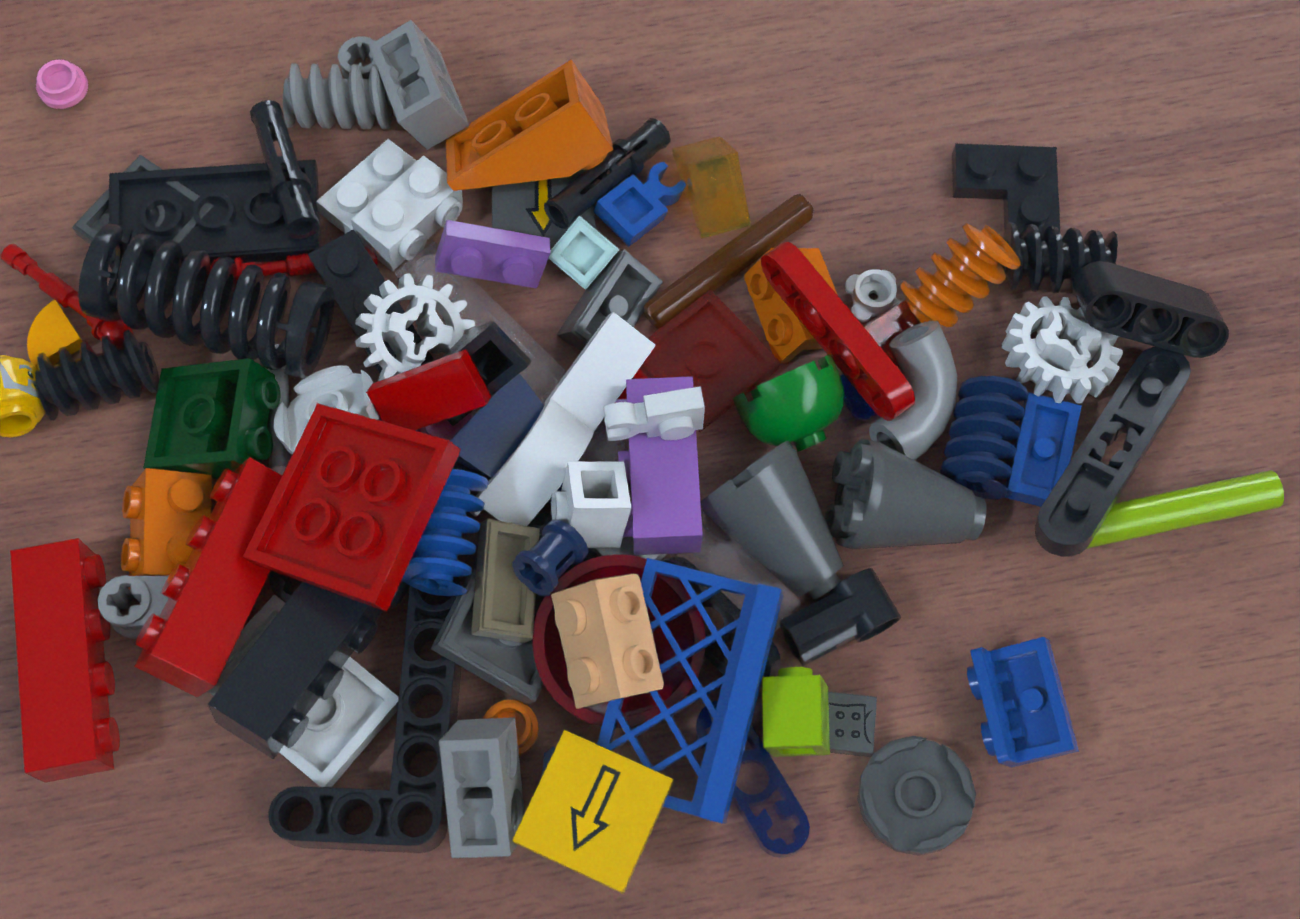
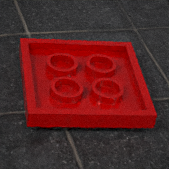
(352, 505)

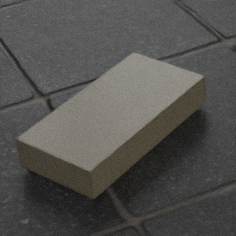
(501, 601)

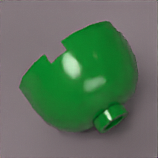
(794, 405)

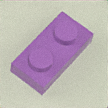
(492, 254)

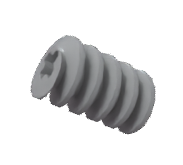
(335, 98)

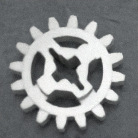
(392, 326)
(1060, 351)

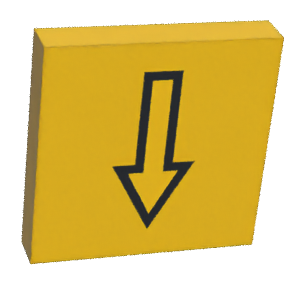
(593, 811)

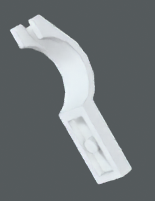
(566, 422)

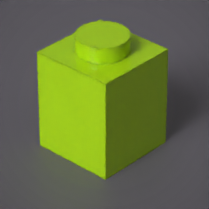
(795, 713)

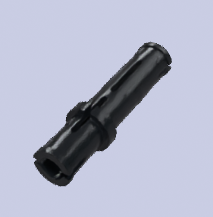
(570, 203)
(299, 210)

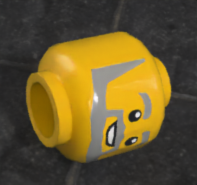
(18, 397)

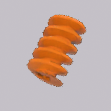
(960, 276)

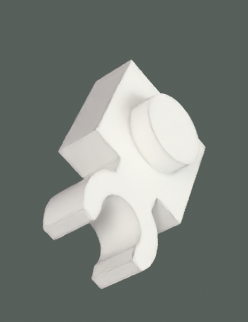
(664, 414)

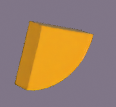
(50, 332)

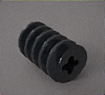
(1055, 255)
(95, 376)

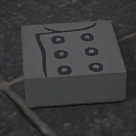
(852, 723)

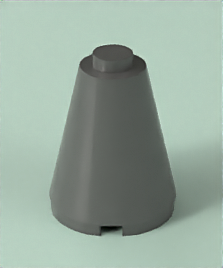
(779, 522)

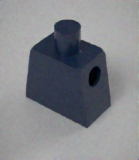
(498, 428)

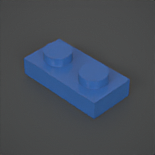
(1042, 448)

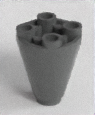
(898, 502)

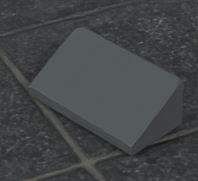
(618, 288)

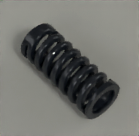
(166, 276)

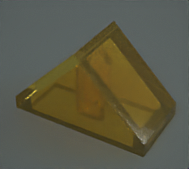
(713, 185)

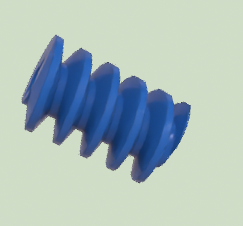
(441, 542)

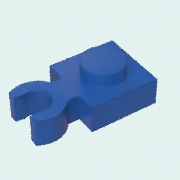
(638, 207)

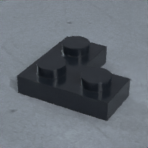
(1016, 174)

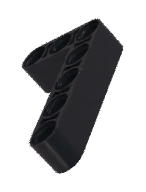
(412, 736)

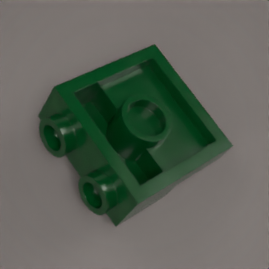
(212, 417)

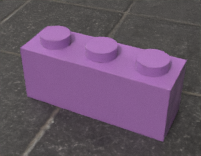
(662, 481)

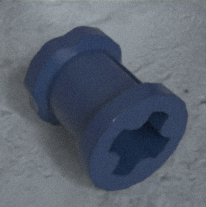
(550, 557)

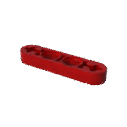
(838, 331)

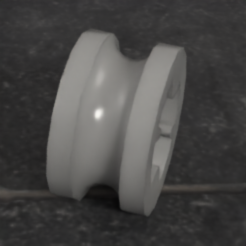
(351, 50)

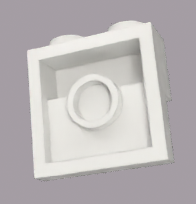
(392, 203)

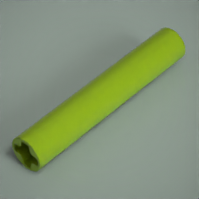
(1190, 507)

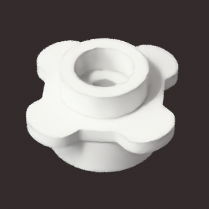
(871, 281)

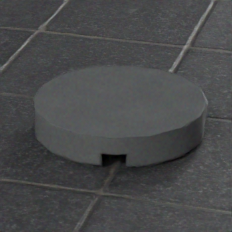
(916, 795)

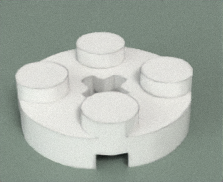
(330, 387)

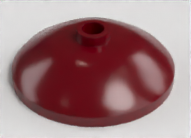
(667, 595)

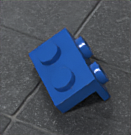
(1022, 703)

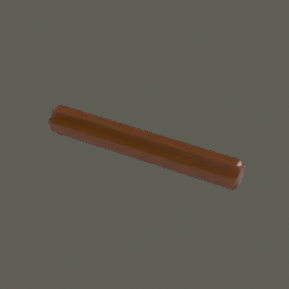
(729, 260)

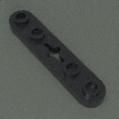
(1090, 487)

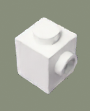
(594, 502)

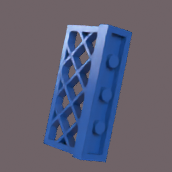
(738, 686)

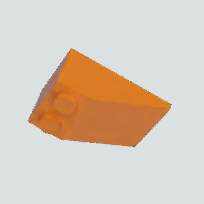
(532, 136)

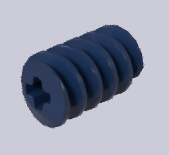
(981, 434)

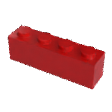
(213, 589)
(63, 661)

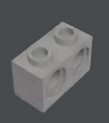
(418, 85)
(482, 787)

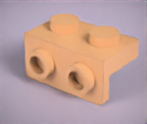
(607, 640)

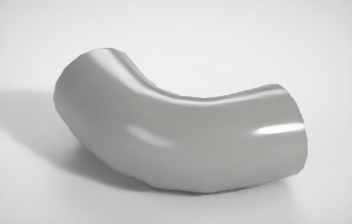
(931, 371)

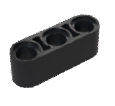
(1150, 309)

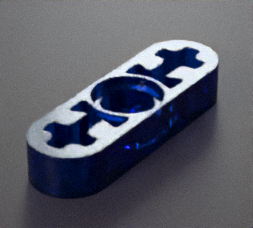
(785, 808)

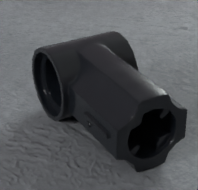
(853, 610)

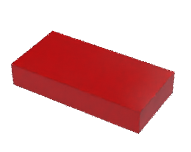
(430, 392)

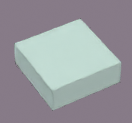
(582, 252)

